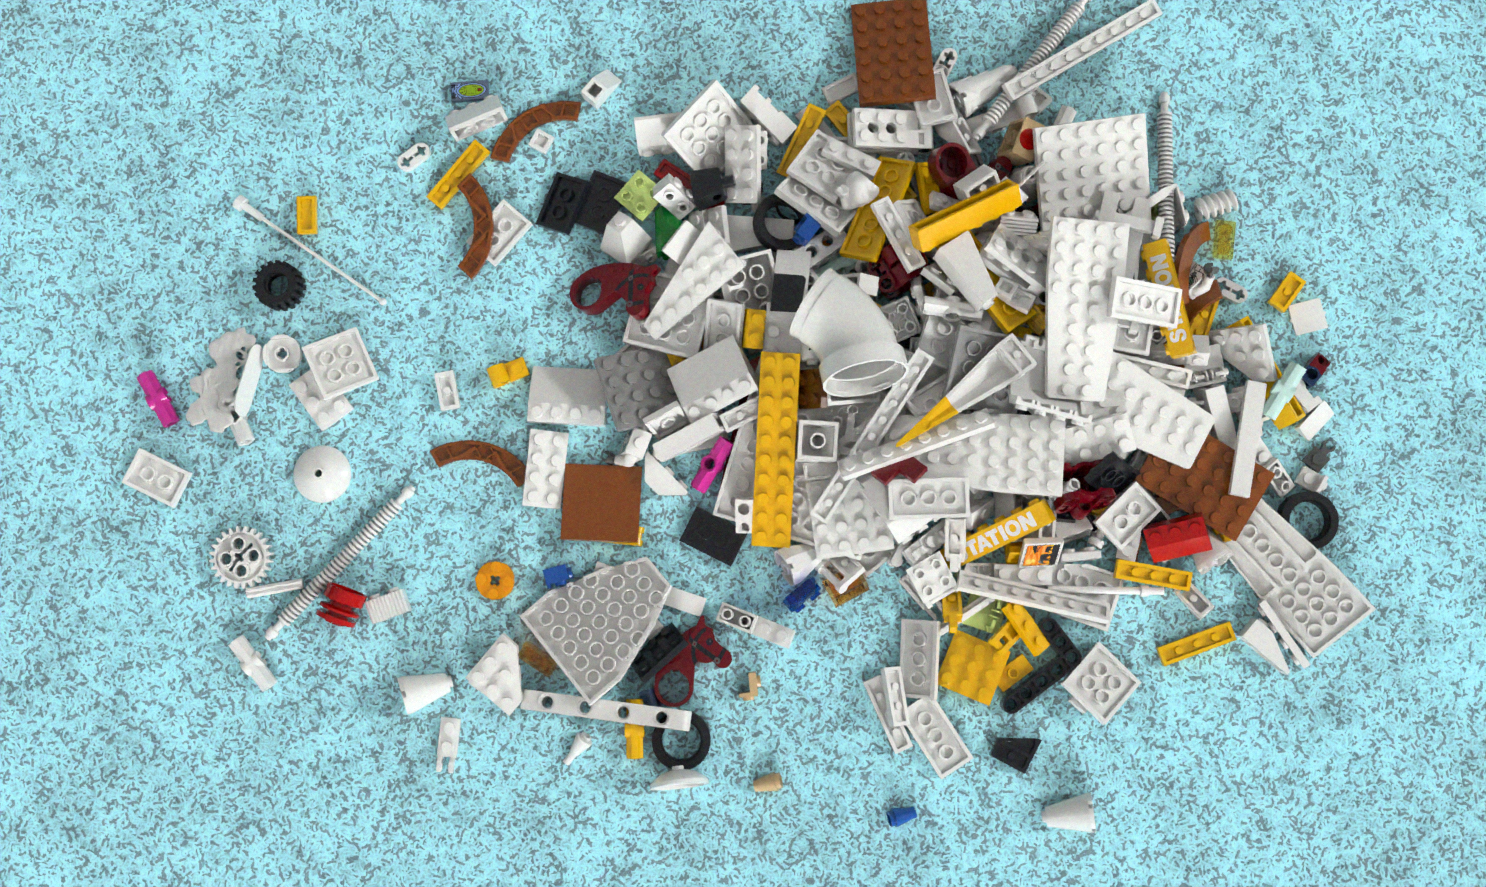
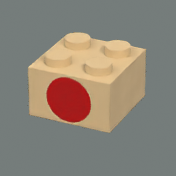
(1018, 141)

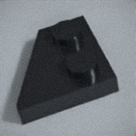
(1015, 751)

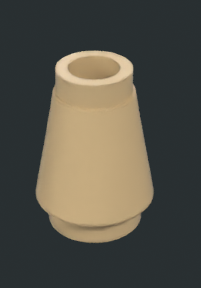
(769, 782)

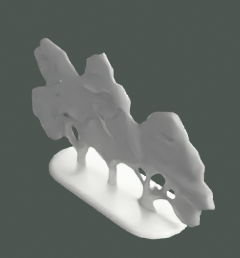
(218, 384)

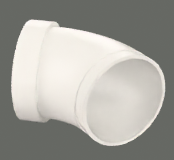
(849, 338)

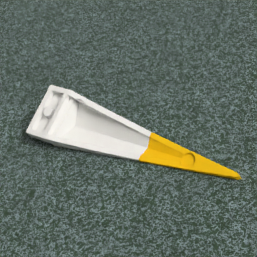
(998, 369)

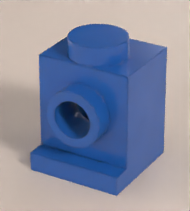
(805, 230)
(557, 575)

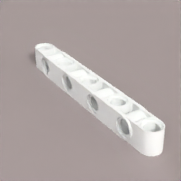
(606, 710)

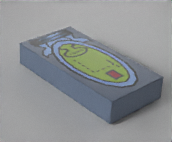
(469, 91)

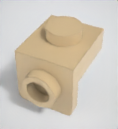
(754, 682)

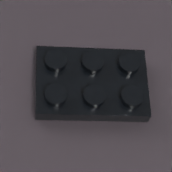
(599, 202)
(563, 203)
(1112, 473)
(713, 536)
(659, 652)

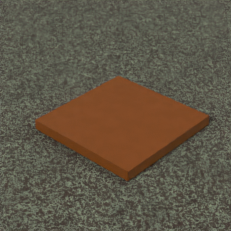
(601, 503)

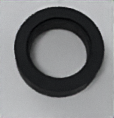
(761, 231)
(1328, 510)
(688, 763)

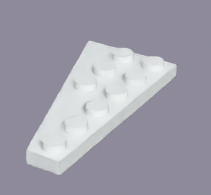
(700, 275)

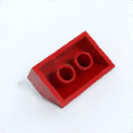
(1177, 537)

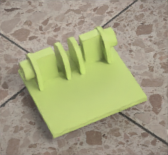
(638, 196)
(987, 619)

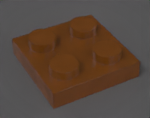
(811, 390)

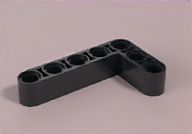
(1045, 671)

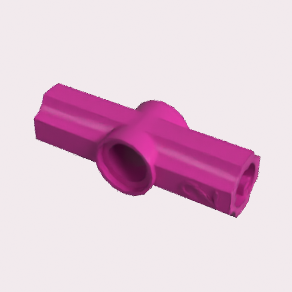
(158, 399)
(719, 455)

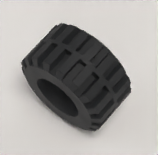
(266, 277)

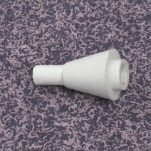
(581, 743)

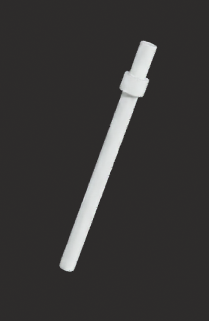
(1142, 590)

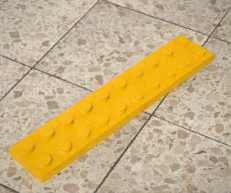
(775, 449)

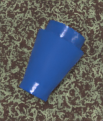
(899, 816)

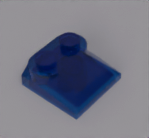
(797, 598)

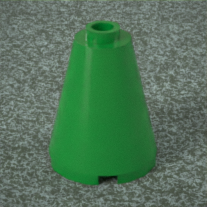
(665, 227)

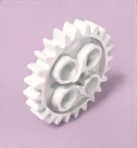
(229, 546)

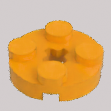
(495, 569)

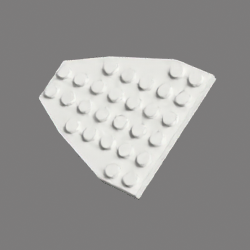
(599, 623)

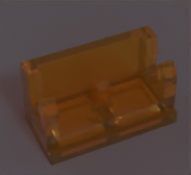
(537, 658)

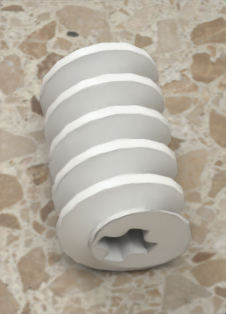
(1214, 203)

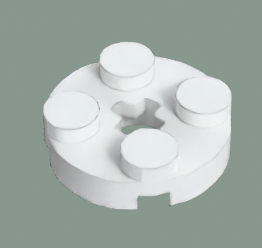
(274, 346)

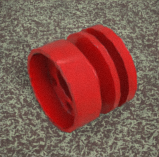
(341, 605)

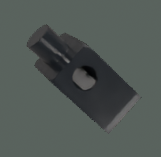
(710, 187)

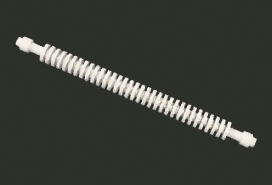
(1042, 53)
(1165, 169)
(318, 584)

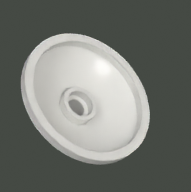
(334, 477)
(679, 779)

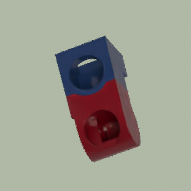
(1315, 369)

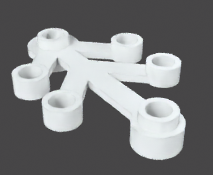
(851, 433)

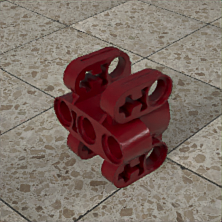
(893, 270)
(1083, 496)

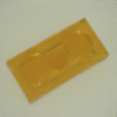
(1224, 240)

